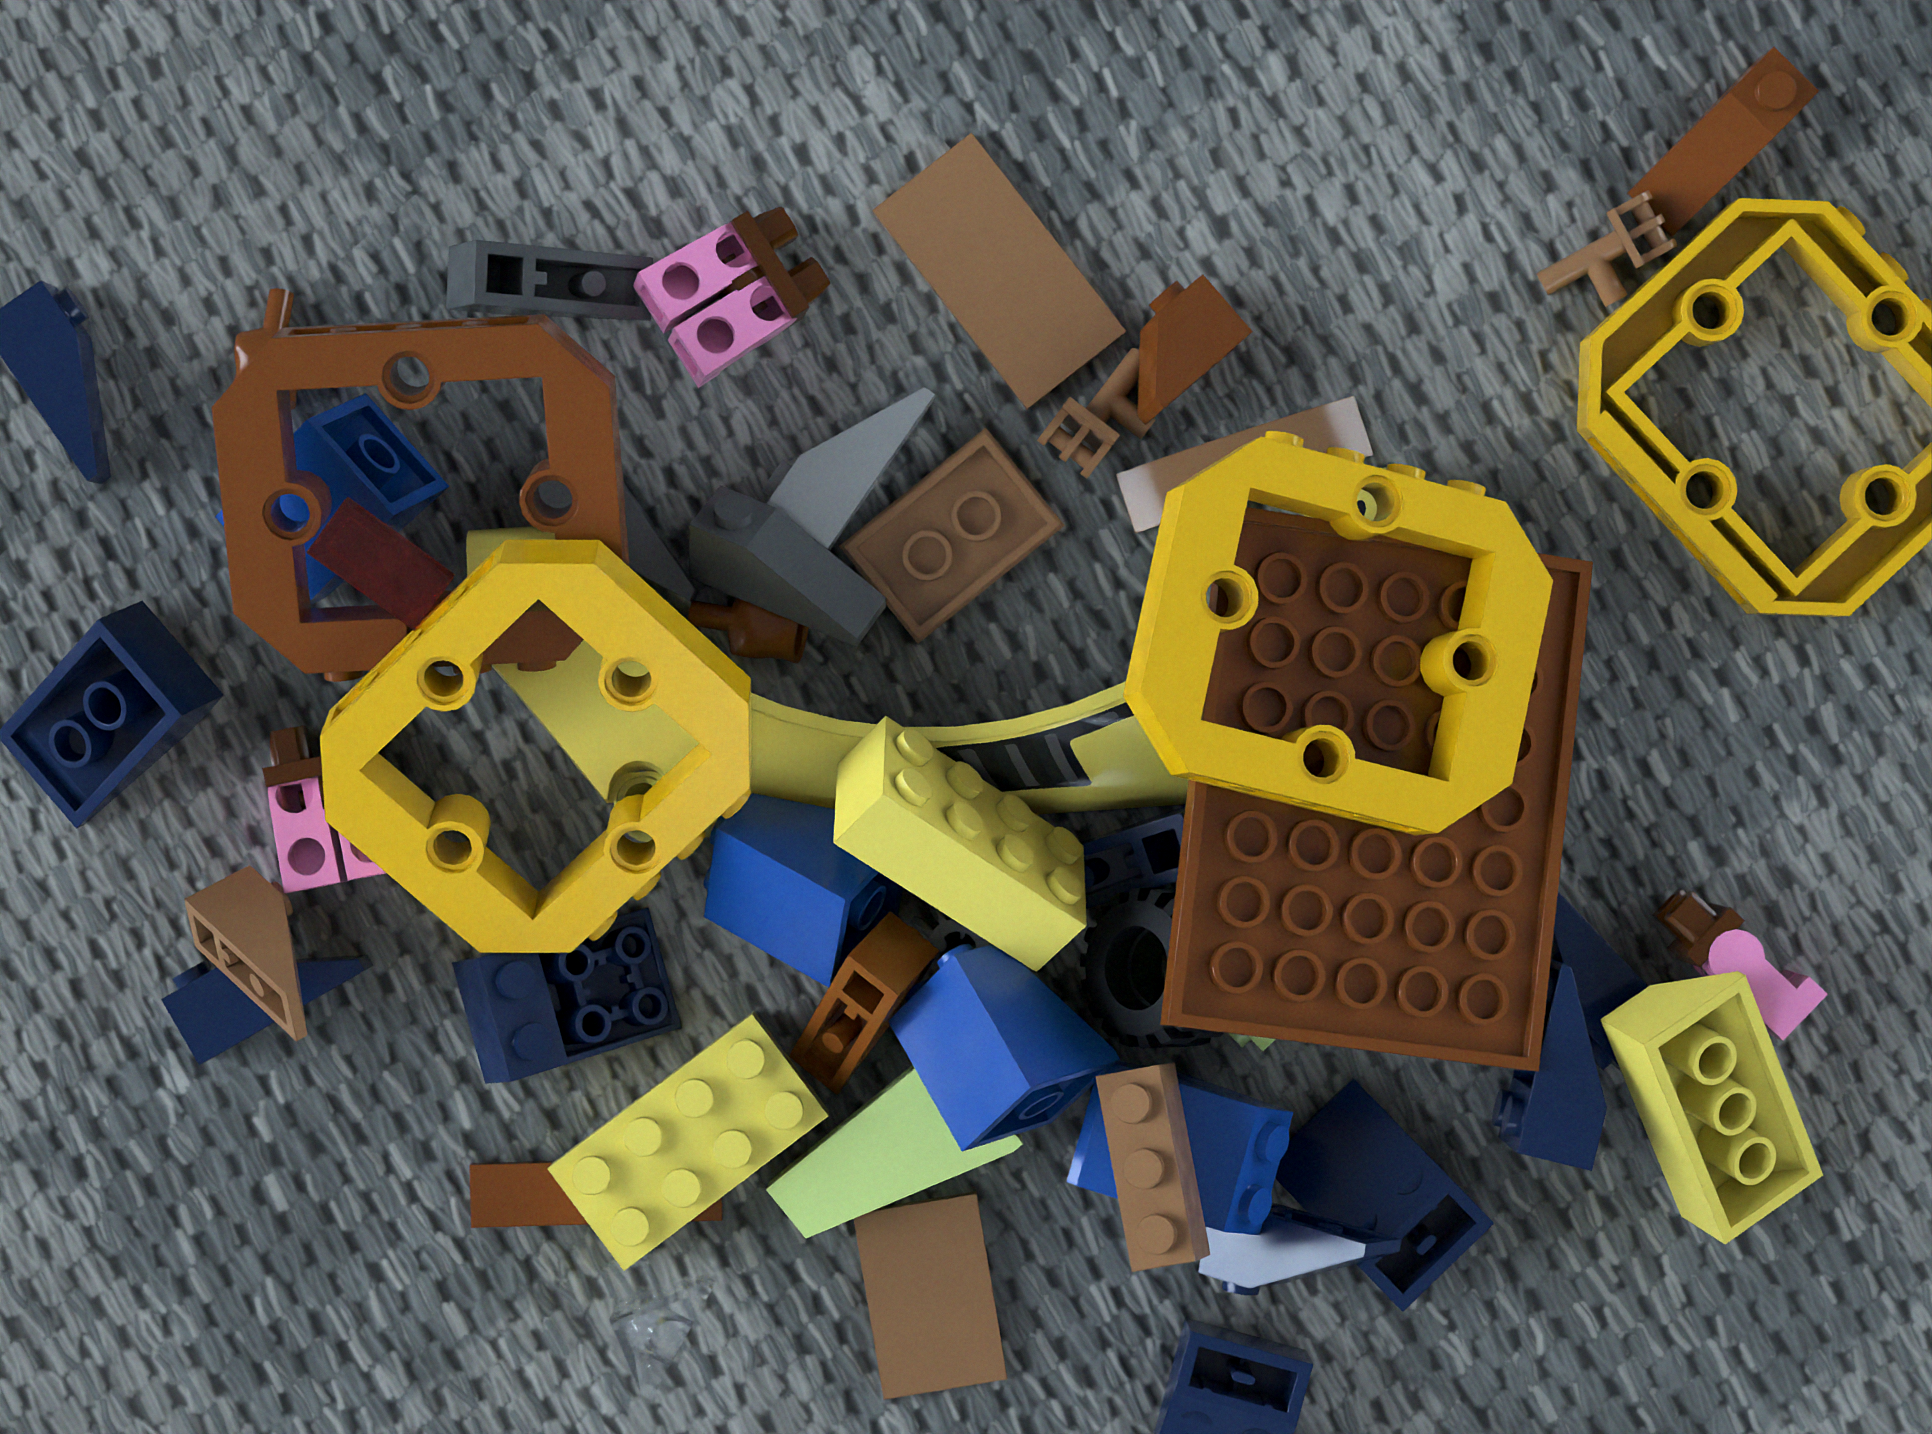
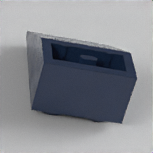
(566, 1006)
(1563, 1105)
(1369, 1173)
(1233, 1384)

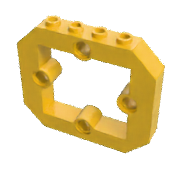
(1660, 314)
(1497, 629)
(466, 880)

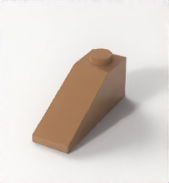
(249, 938)

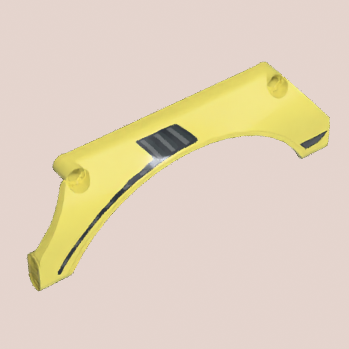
(1053, 760)

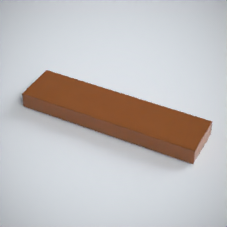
(530, 1196)

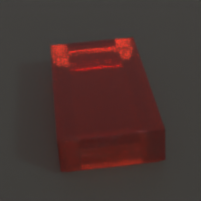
(380, 563)

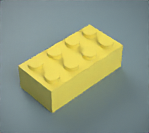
(960, 843)
(688, 1141)

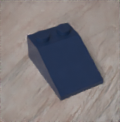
(108, 711)

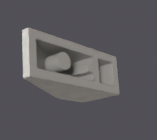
(837, 475)

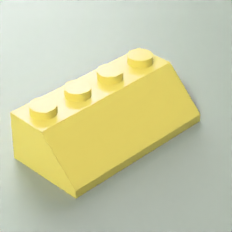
(1713, 1100)

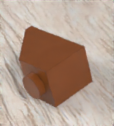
(1183, 342)

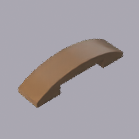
(1321, 427)

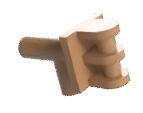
(1596, 257)
(1090, 422)

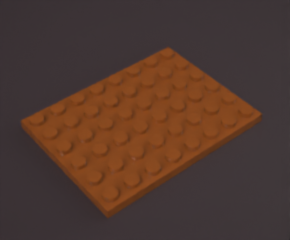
(1344, 925)

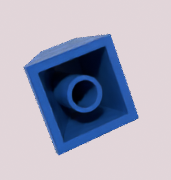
(360, 459)
(791, 887)
(996, 1046)
(1232, 1145)

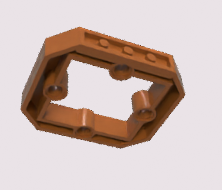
(260, 465)

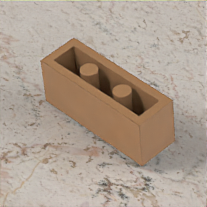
(1153, 1167)

